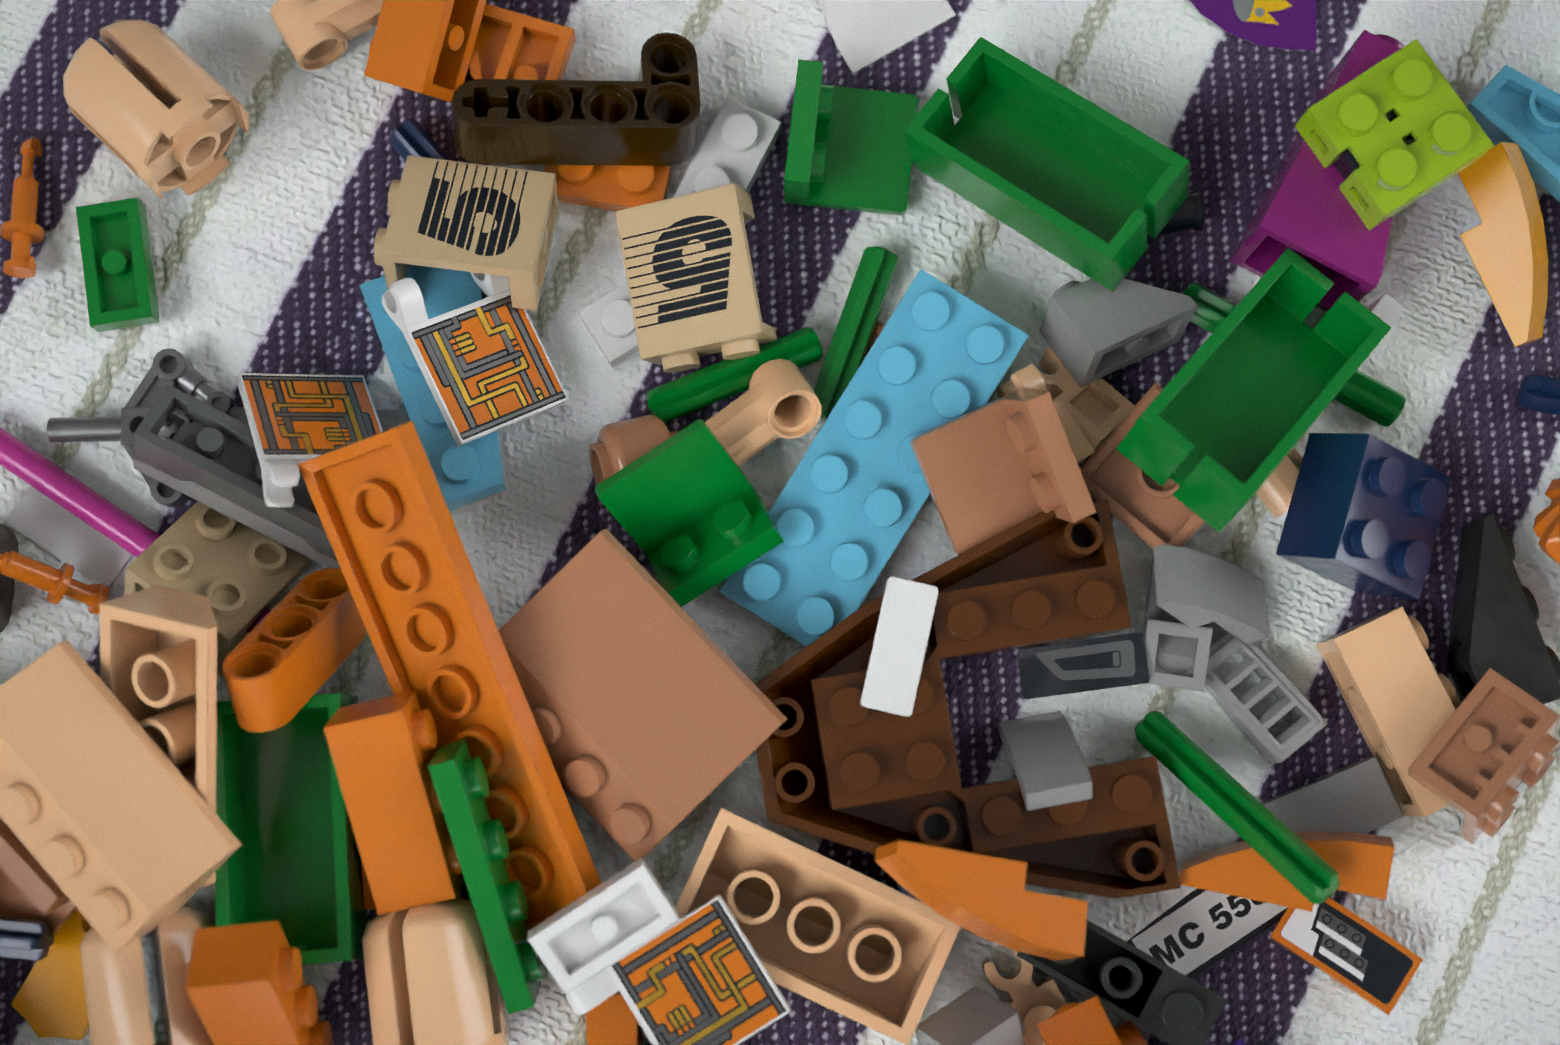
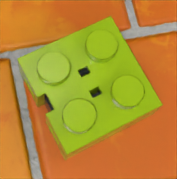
(1393, 134)

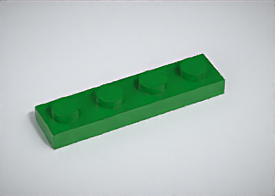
(481, 852)

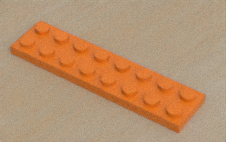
(444, 645)

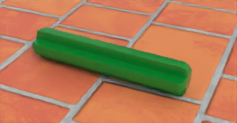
(855, 325)
(730, 376)

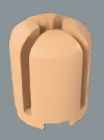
(153, 106)
(432, 978)
(119, 992)

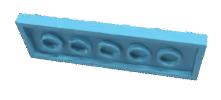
(860, 473)

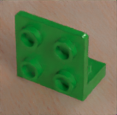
(848, 146)
(690, 512)

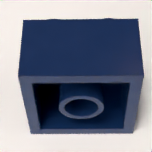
(1364, 514)

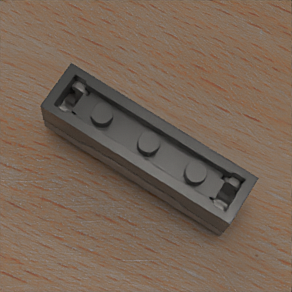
(217, 464)

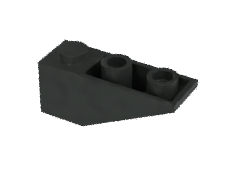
(1496, 618)
(1137, 987)

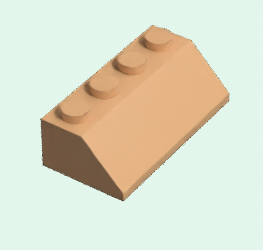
(163, 670)
(101, 800)
(824, 925)

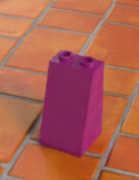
(1310, 212)

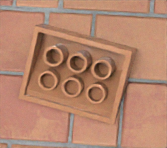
(632, 695)

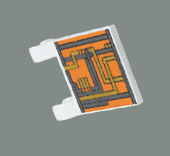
(477, 359)
(301, 419)
(691, 982)

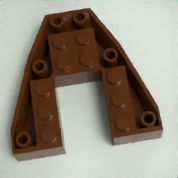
(896, 777)

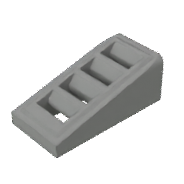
(1289, 698)

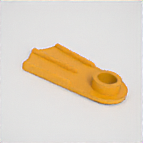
(54, 989)

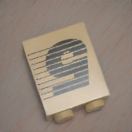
(471, 222)
(692, 278)

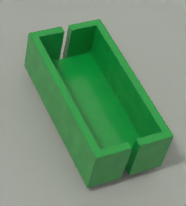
(1048, 163)
(1252, 390)
(294, 833)

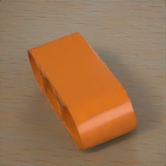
(293, 651)

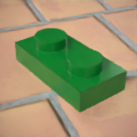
(117, 264)

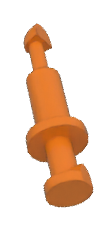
(22, 225)
(53, 580)

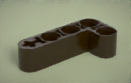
(583, 119)

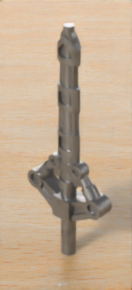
(176, 370)

